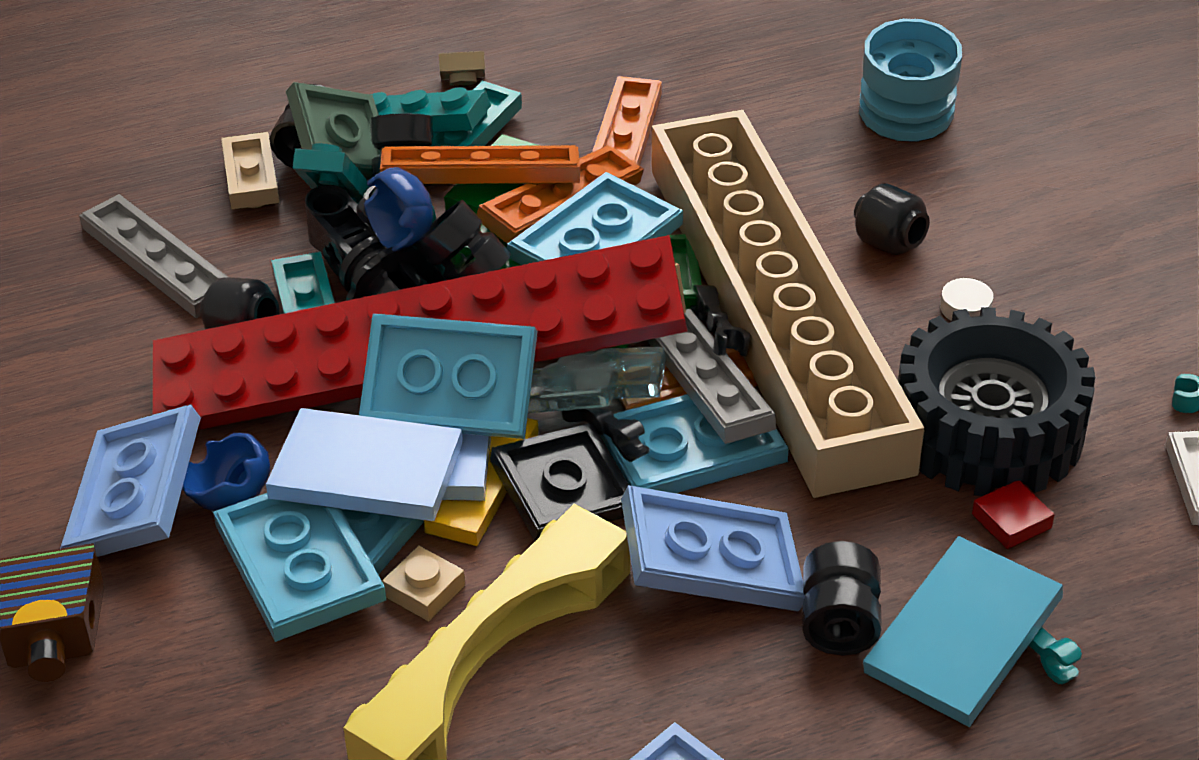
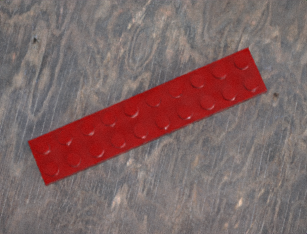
(322, 351)

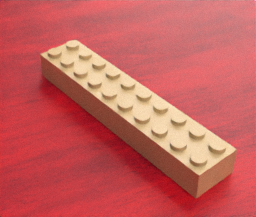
(772, 278)

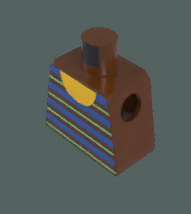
(49, 608)

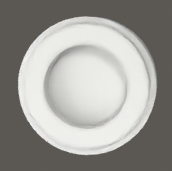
(965, 294)

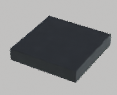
(557, 471)

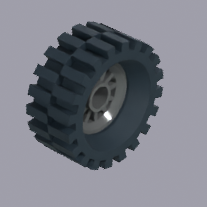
(997, 399)

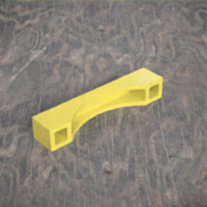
(560, 574)

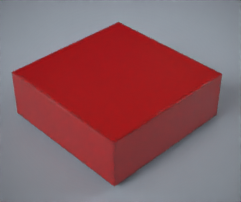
(1013, 514)

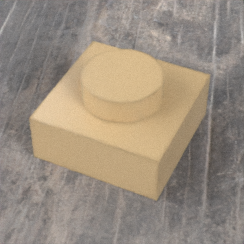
(462, 67)
(424, 583)

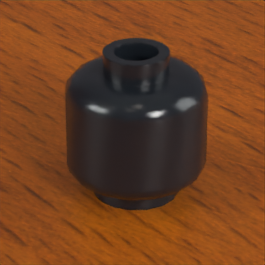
(891, 219)
(237, 301)

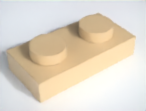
(250, 170)

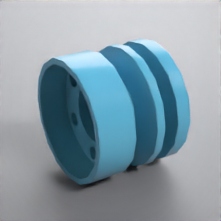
(910, 79)

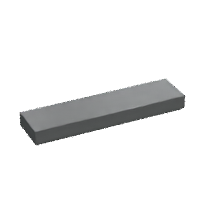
(151, 251)
(715, 383)

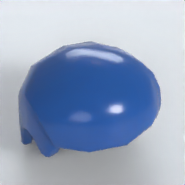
(399, 208)
(229, 473)

